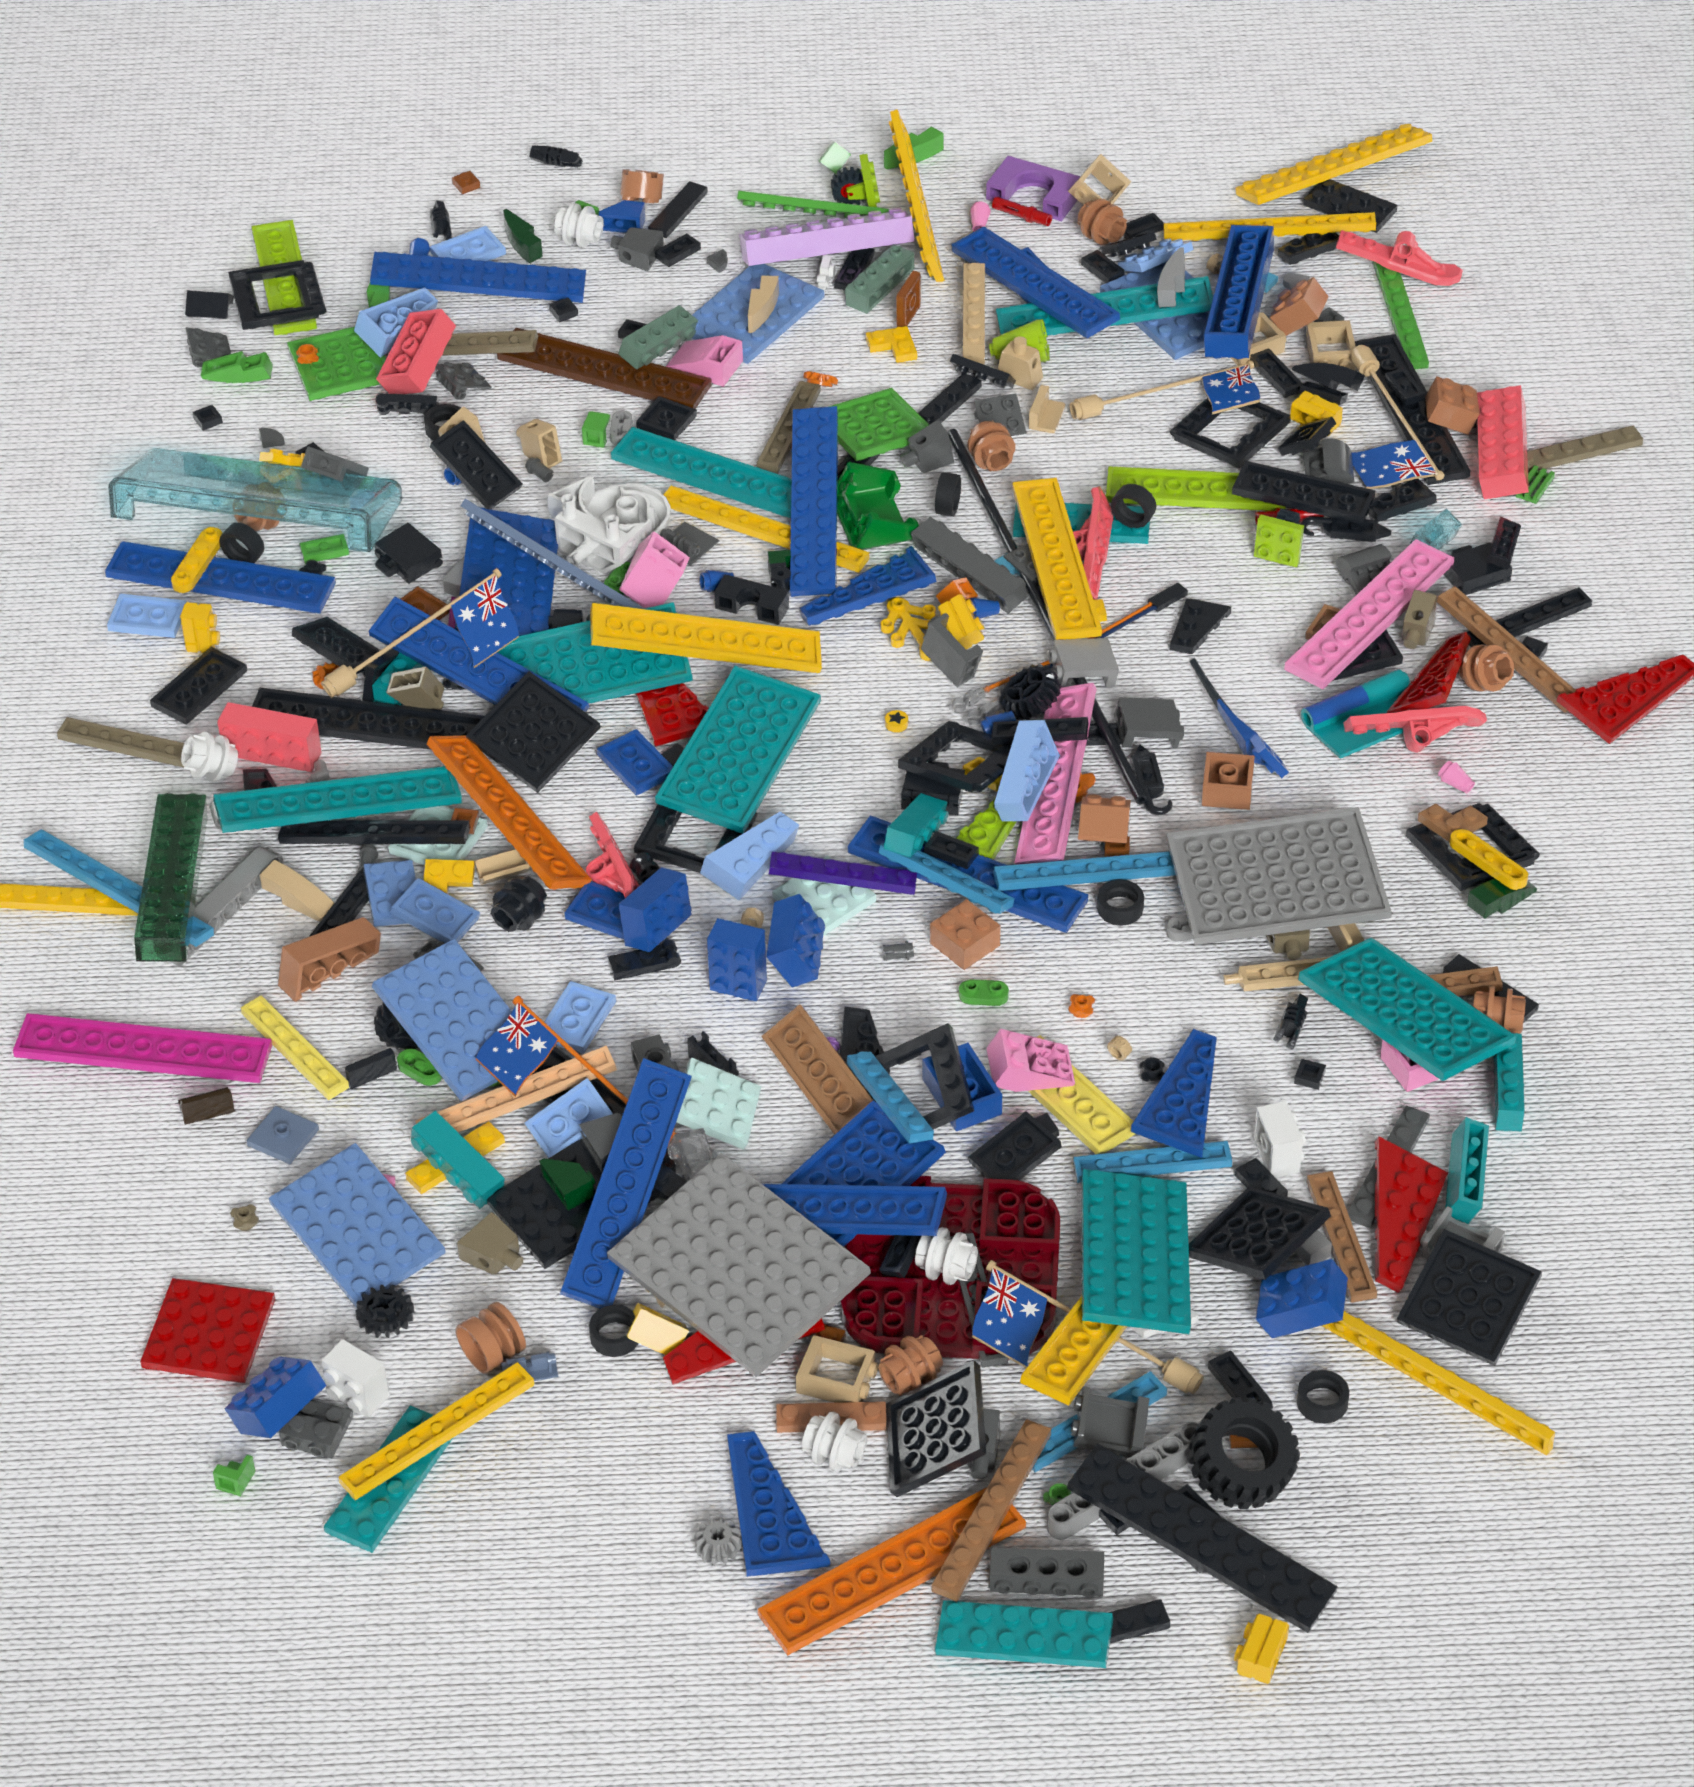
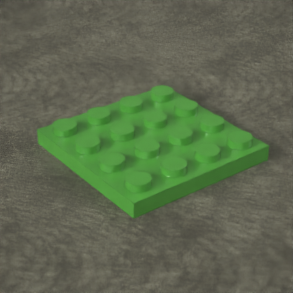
(342, 366)
(876, 424)

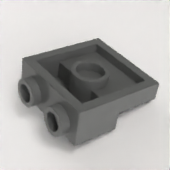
(317, 1429)

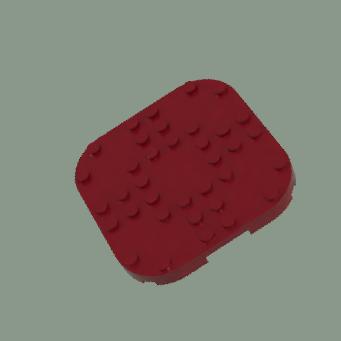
(1010, 1227)

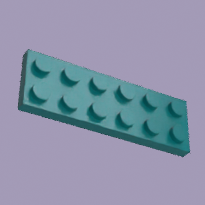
(1080, 512)
(370, 1517)
(1024, 1634)

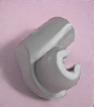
(320, 774)

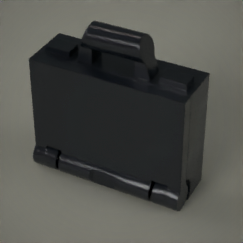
(406, 554)
(1472, 571)
(917, 784)

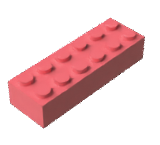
(1502, 442)

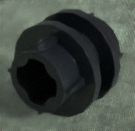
(518, 904)

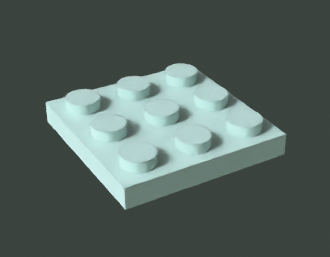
(420, 852)
(829, 901)
(719, 1103)

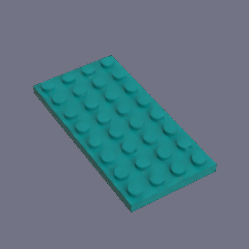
(593, 671)
(738, 749)
(1407, 1008)
(1135, 1251)

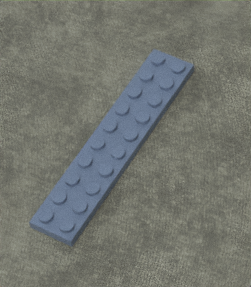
(546, 556)

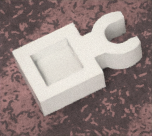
(827, 271)

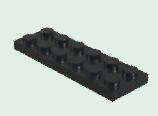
(1303, 492)

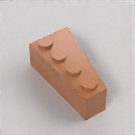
(325, 956)

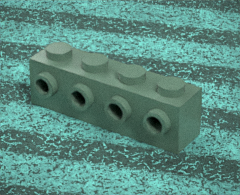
(879, 278)
(658, 337)

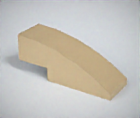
(762, 302)
(295, 891)

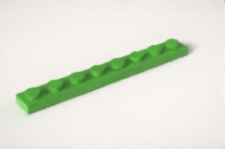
(809, 206)
(1402, 315)

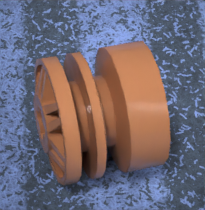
(490, 1337)

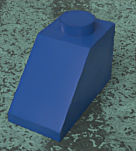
(623, 216)

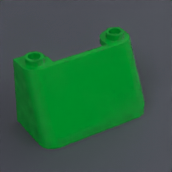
(869, 508)

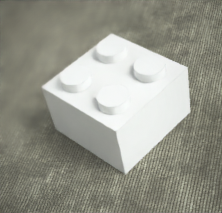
(1279, 1139)
(355, 1378)

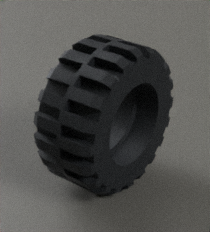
(1261, 1427)

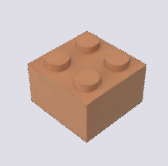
(1299, 306)
(1452, 405)
(1228, 780)
(965, 934)

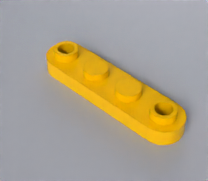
(196, 560)
(1489, 859)

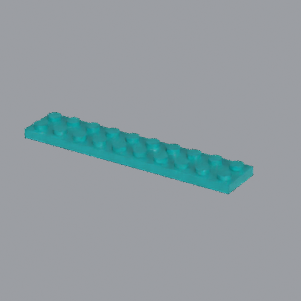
(1133, 304)
(705, 470)
(336, 799)

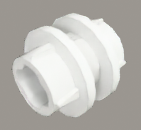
(578, 225)
(209, 756)
(952, 1257)
(839, 1443)

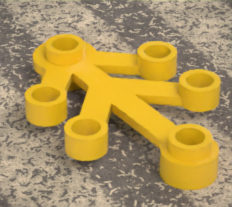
(901, 608)

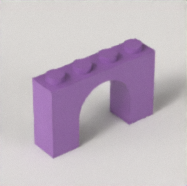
(1019, 173)

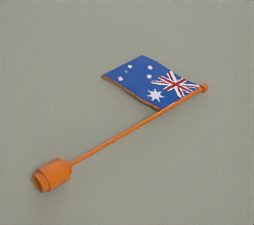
(523, 1047)

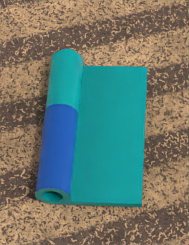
(1373, 697)

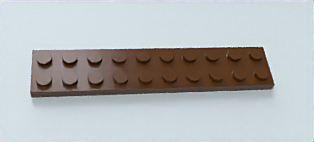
(611, 371)

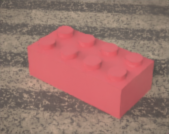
(416, 352)
(271, 736)

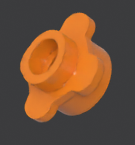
(307, 354)
(1081, 1005)

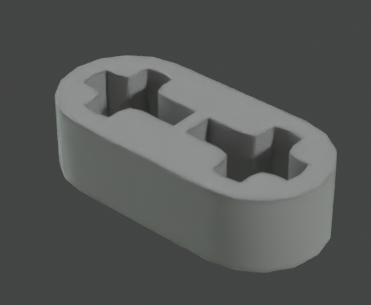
(618, 427)
(1184, 932)

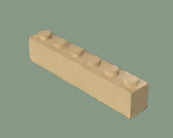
(974, 312)

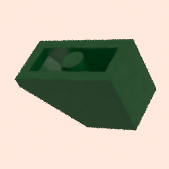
(568, 1181)

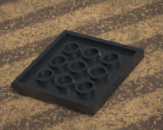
(533, 731)
(1257, 1232)
(1469, 1297)
(935, 1428)

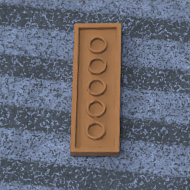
(817, 1068)

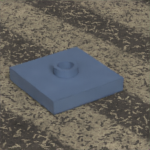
(282, 1135)

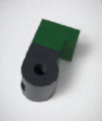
(779, 568)

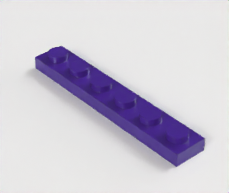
(842, 873)

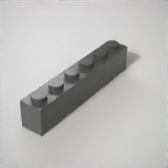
(967, 561)

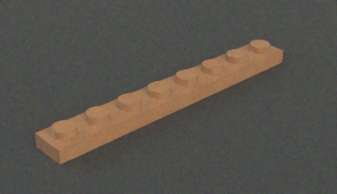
(1492, 633)
(991, 1510)

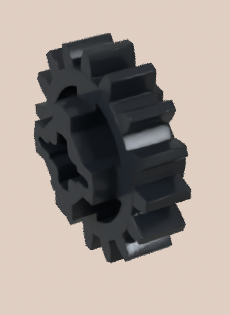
(384, 1311)

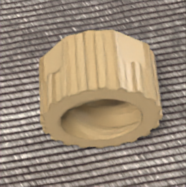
(1214, 263)
(755, 914)
(1119, 1048)

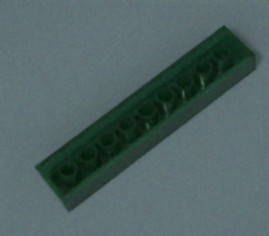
(171, 878)

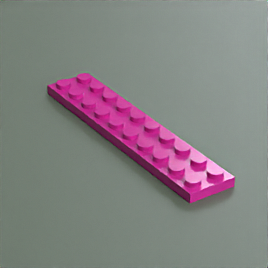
(143, 1048)

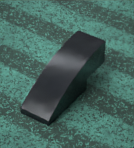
(1331, 375)

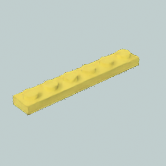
(294, 1047)

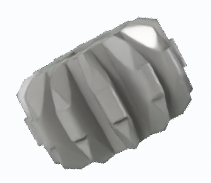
(718, 1541)

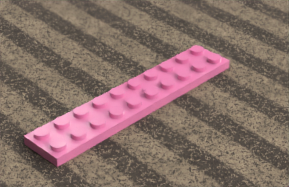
(1368, 614)
(1048, 828)

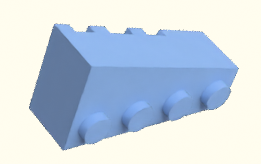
(382, 323)
(1026, 770)
(748, 857)

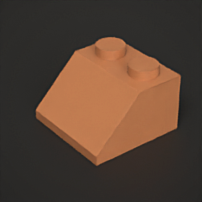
(1104, 819)

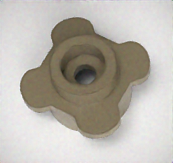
(244, 1217)

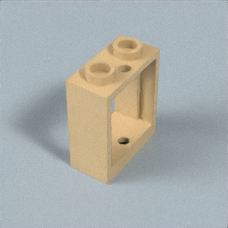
(1100, 169)
(1330, 333)
(1275, 338)
(832, 1390)

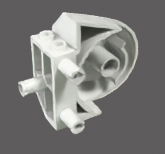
(607, 524)

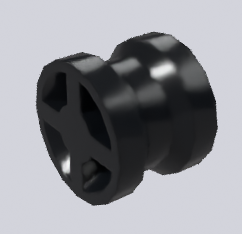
(643, 866)

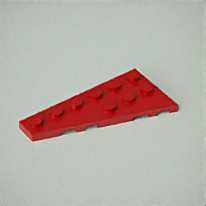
(1436, 677)
(671, 713)

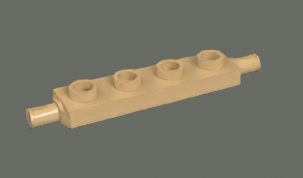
(1270, 974)

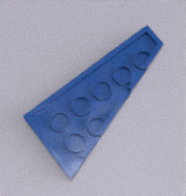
(872, 587)
(1180, 1102)
(770, 1520)

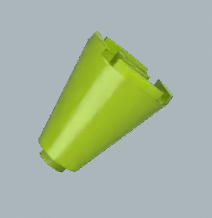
(1034, 332)

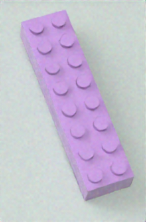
(826, 237)

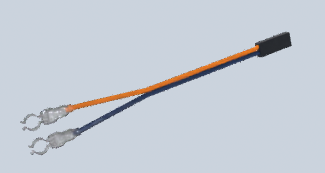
(1155, 603)

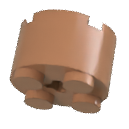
(641, 185)

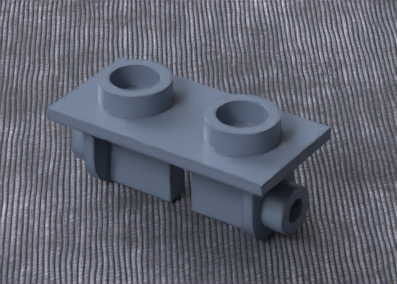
(538, 1366)

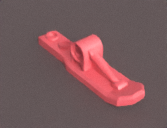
(1400, 258)
(1094, 539)
(1425, 723)
(610, 867)

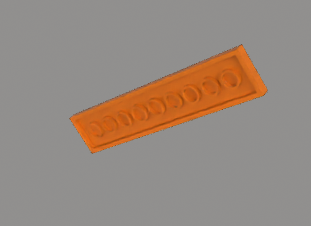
(509, 812)
(874, 1577)

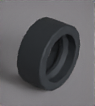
(436, 414)
(948, 494)
(1127, 516)
(248, 537)
(1115, 915)
(607, 1315)
(1323, 1413)

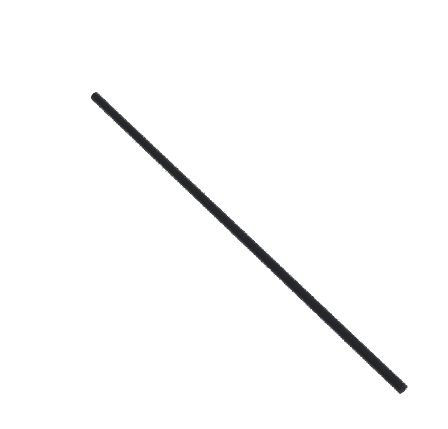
(1038, 600)

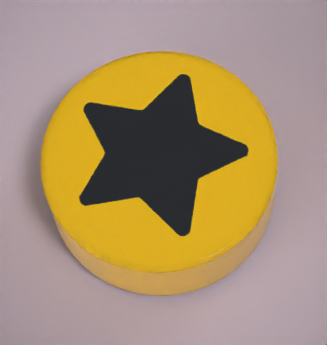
(896, 721)

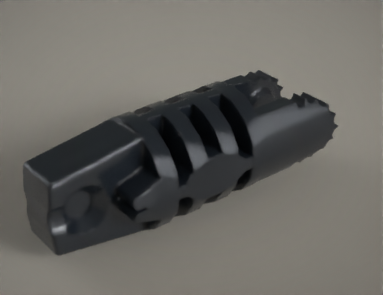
(555, 156)
(440, 220)
(1292, 1021)

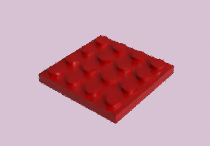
(208, 1330)

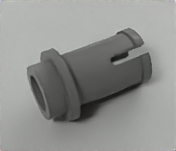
(535, 467)
(368, 855)
(902, 950)

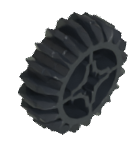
(1030, 692)
(390, 1029)

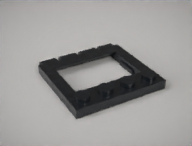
(247, 303)
(1187, 430)
(940, 741)
(658, 831)
(1451, 864)
(948, 1070)

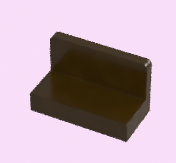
(206, 1105)

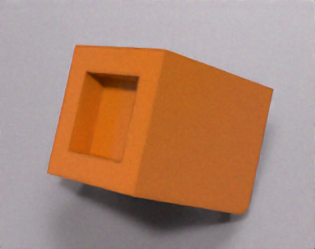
(957, 587)

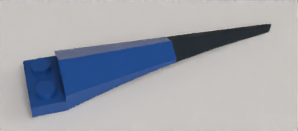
(1246, 738)

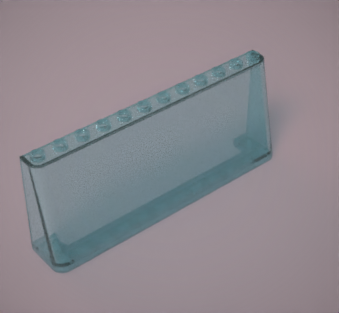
(258, 490)

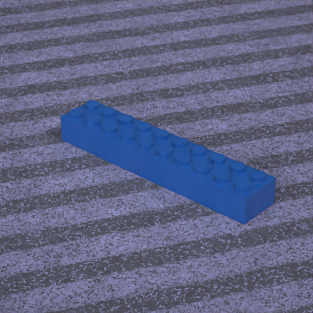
(1239, 292)

